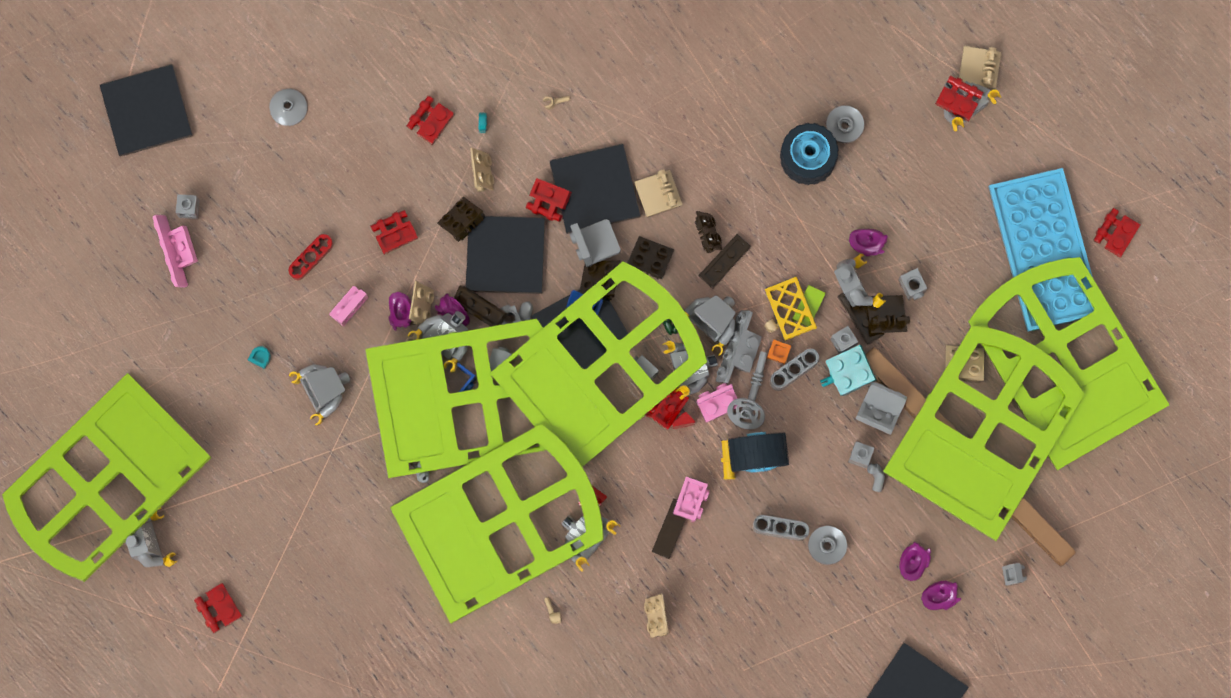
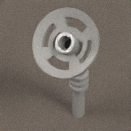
(751, 405)

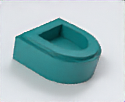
(482, 122)
(260, 356)

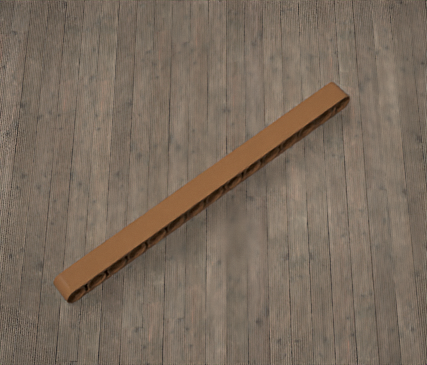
(1024, 514)

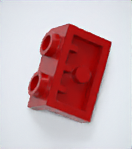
(668, 409)

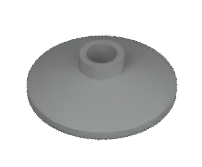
(291, 115)
(847, 115)
(834, 538)

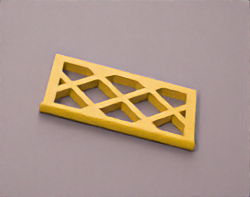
(799, 295)

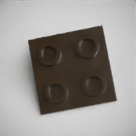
(460, 218)
(707, 223)
(650, 257)
(594, 273)
(888, 317)

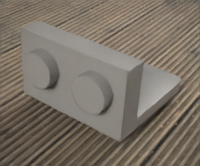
(595, 242)
(881, 407)

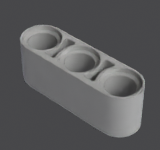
(798, 361)
(771, 527)

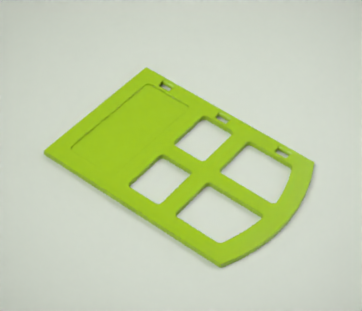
(1111, 387)
(563, 395)
(415, 400)
(139, 443)
(960, 470)
(457, 546)

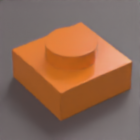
(779, 352)

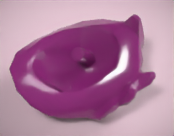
(868, 241)
(451, 305)
(399, 310)
(914, 561)
(940, 595)

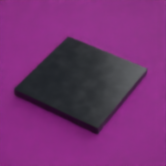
(146, 110)
(598, 185)
(506, 255)
(577, 337)
(916, 677)

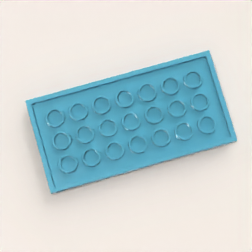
(1040, 228)

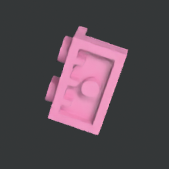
(348, 305)
(716, 403)
(690, 499)

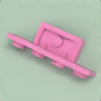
(176, 248)

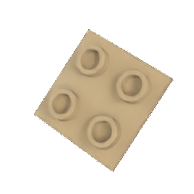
(980, 66)
(482, 172)
(658, 193)
(421, 303)
(974, 366)
(655, 611)

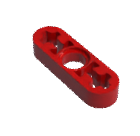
(296, 263)

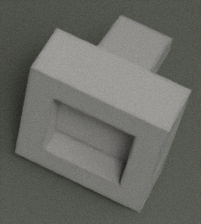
(1013, 574)

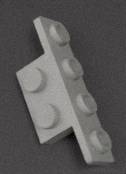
(740, 350)

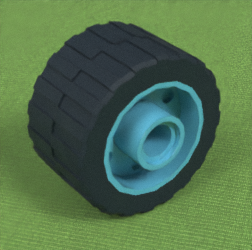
(811, 139)
(758, 452)

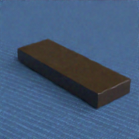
(724, 261)
(479, 307)
(860, 318)
(669, 533)

